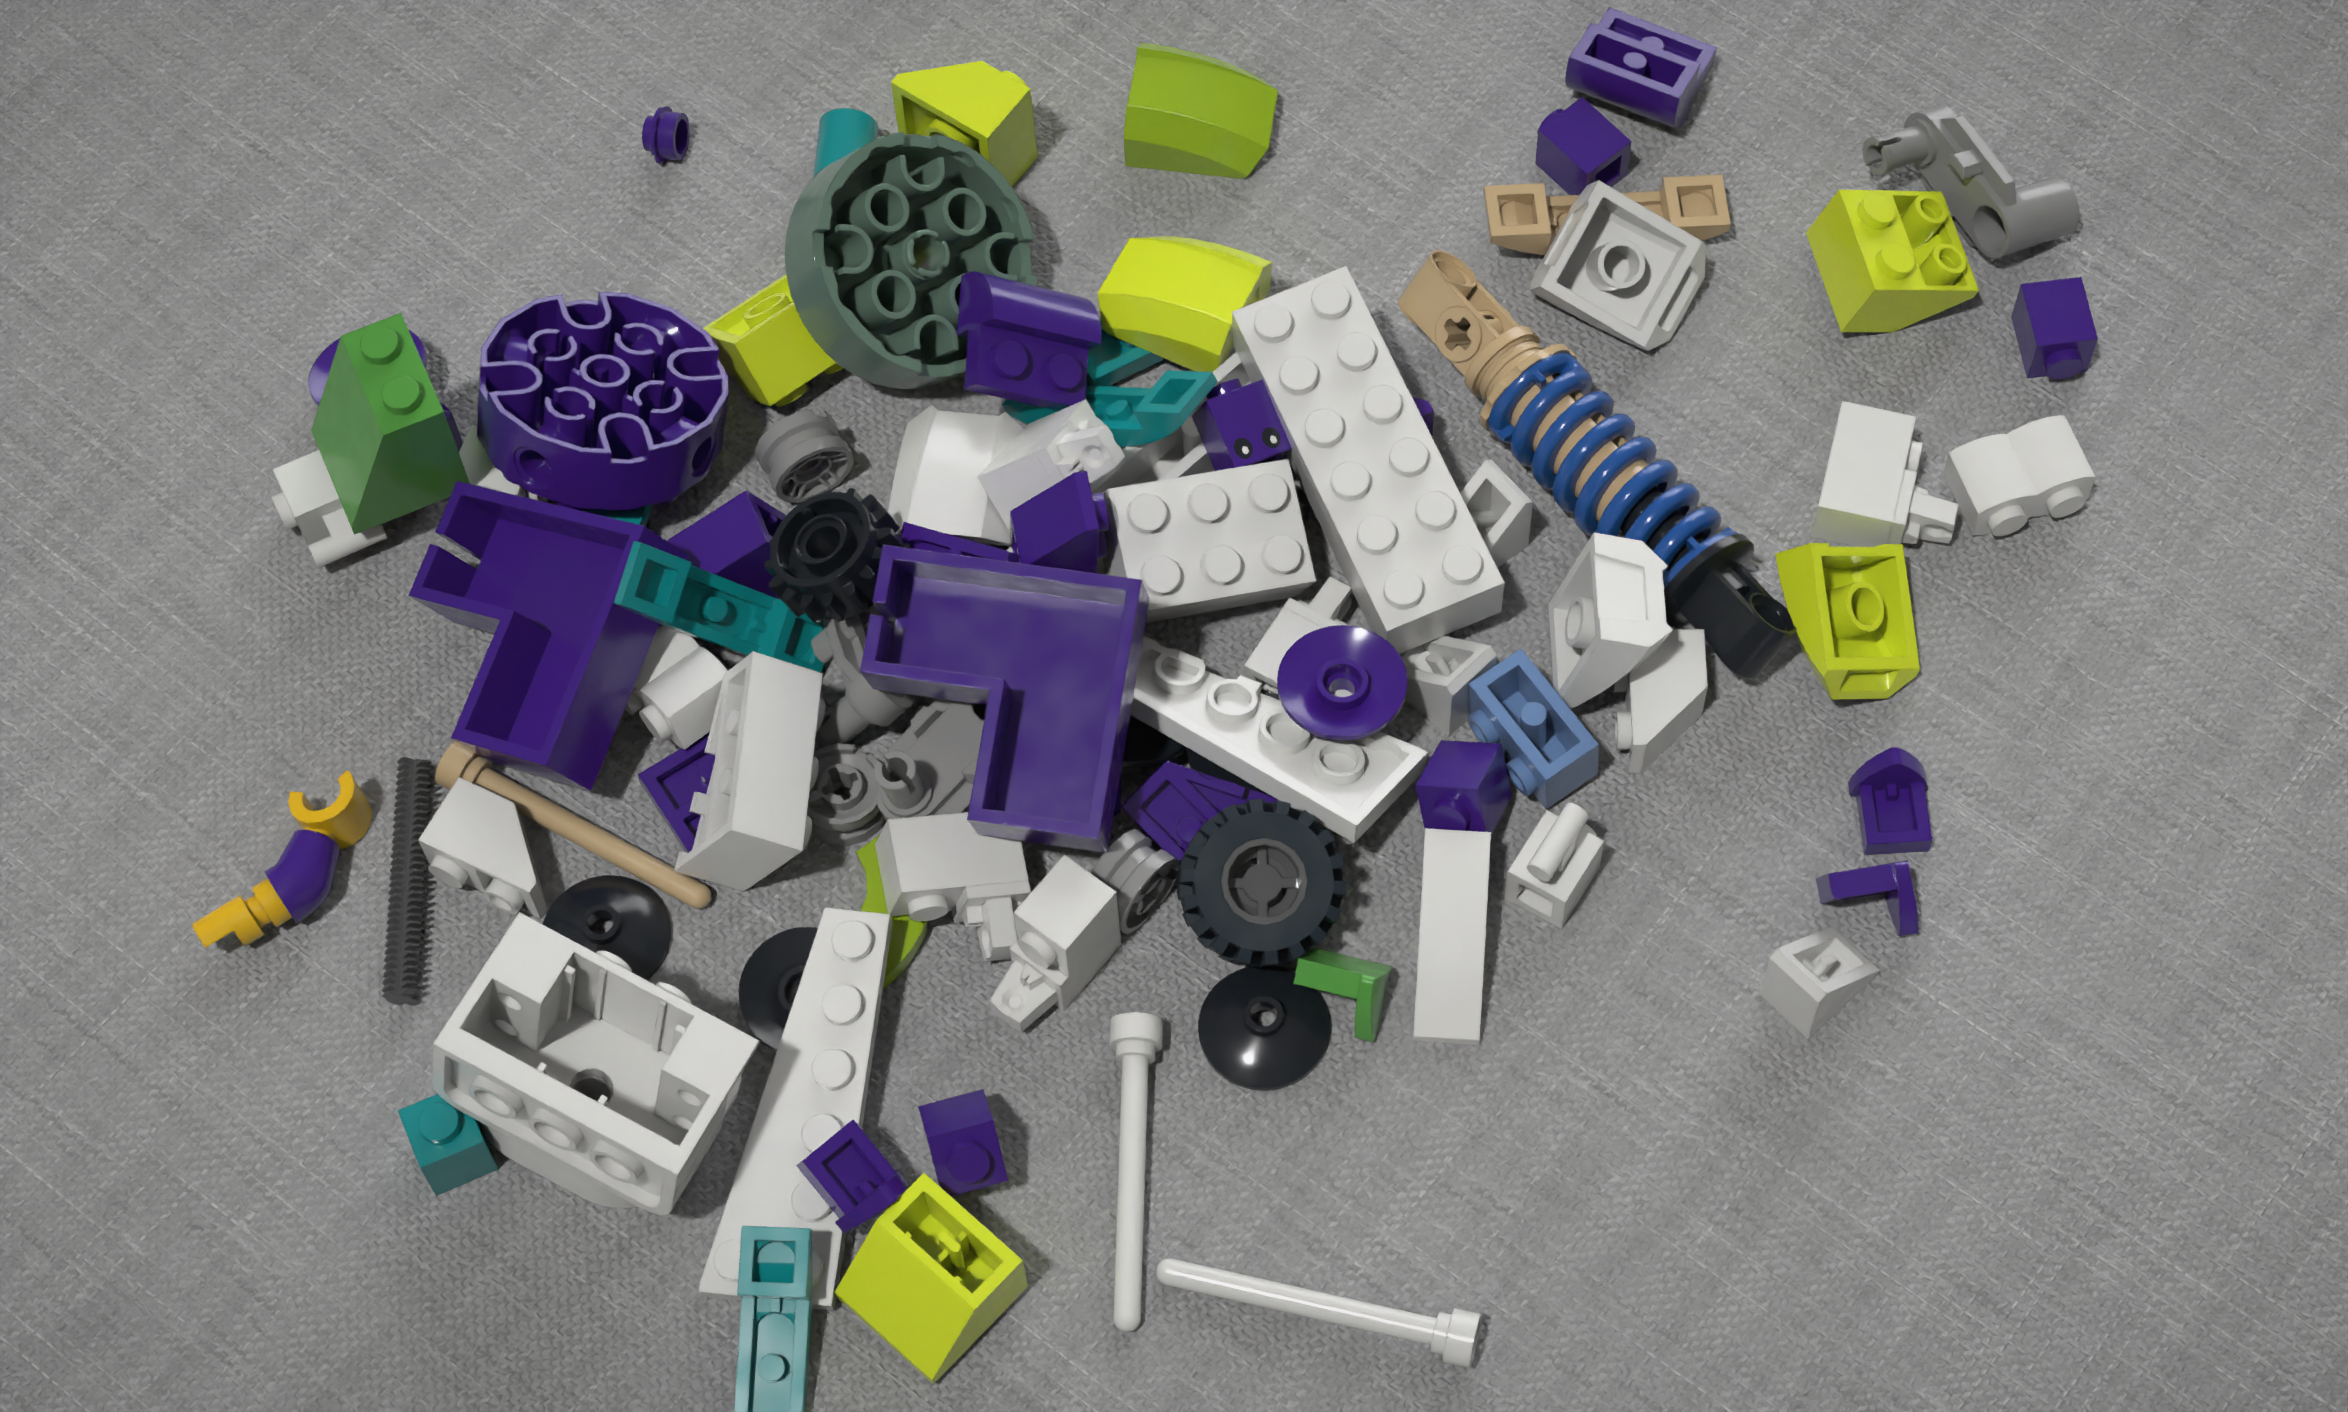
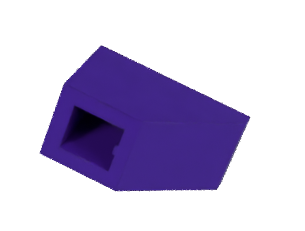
(1062, 526)

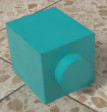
(446, 1144)

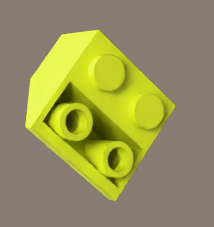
(1889, 258)
(931, 1278)

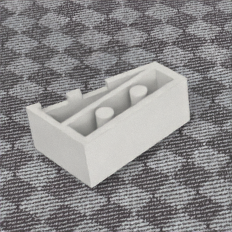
(760, 773)

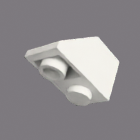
(1662, 697)
(483, 844)

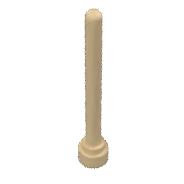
(475, 768)

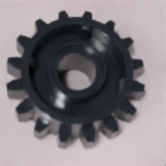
(830, 554)

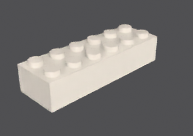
(1368, 462)

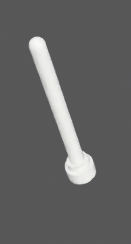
(1135, 1041)
(1448, 1334)

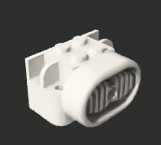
(577, 1024)

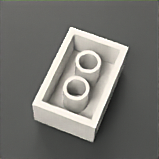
(1210, 539)

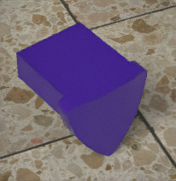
(1892, 803)
(1888, 879)
(852, 1177)

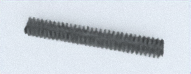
(407, 882)

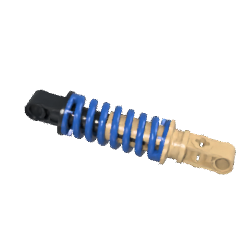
(1595, 470)

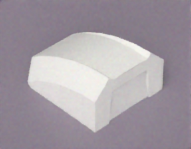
(1621, 268)
(939, 472)
(1606, 616)

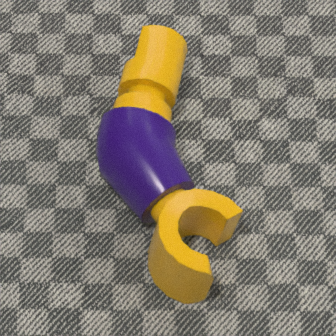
(303, 872)

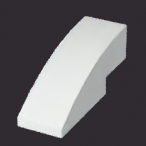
(1452, 936)

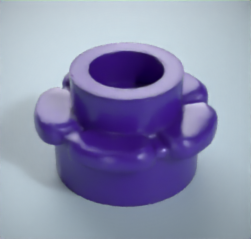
(666, 135)

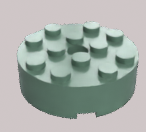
(884, 251)

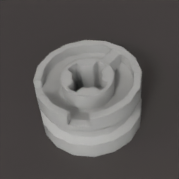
(804, 456)
(837, 819)
(1137, 876)

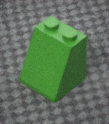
(384, 428)

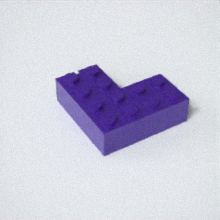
(559, 642)
(1048, 659)

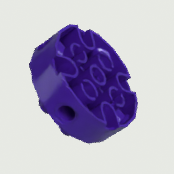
(601, 401)

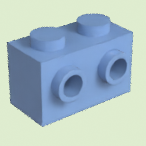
(1538, 732)

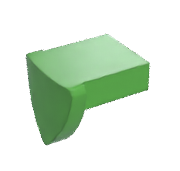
(1348, 978)

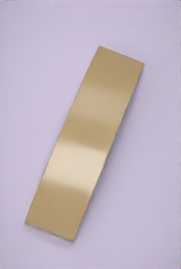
(1528, 220)

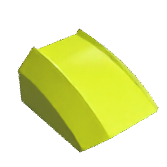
(1180, 297)
(1852, 616)

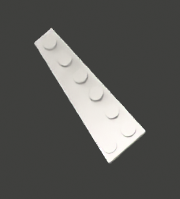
(1255, 739)
(809, 1096)

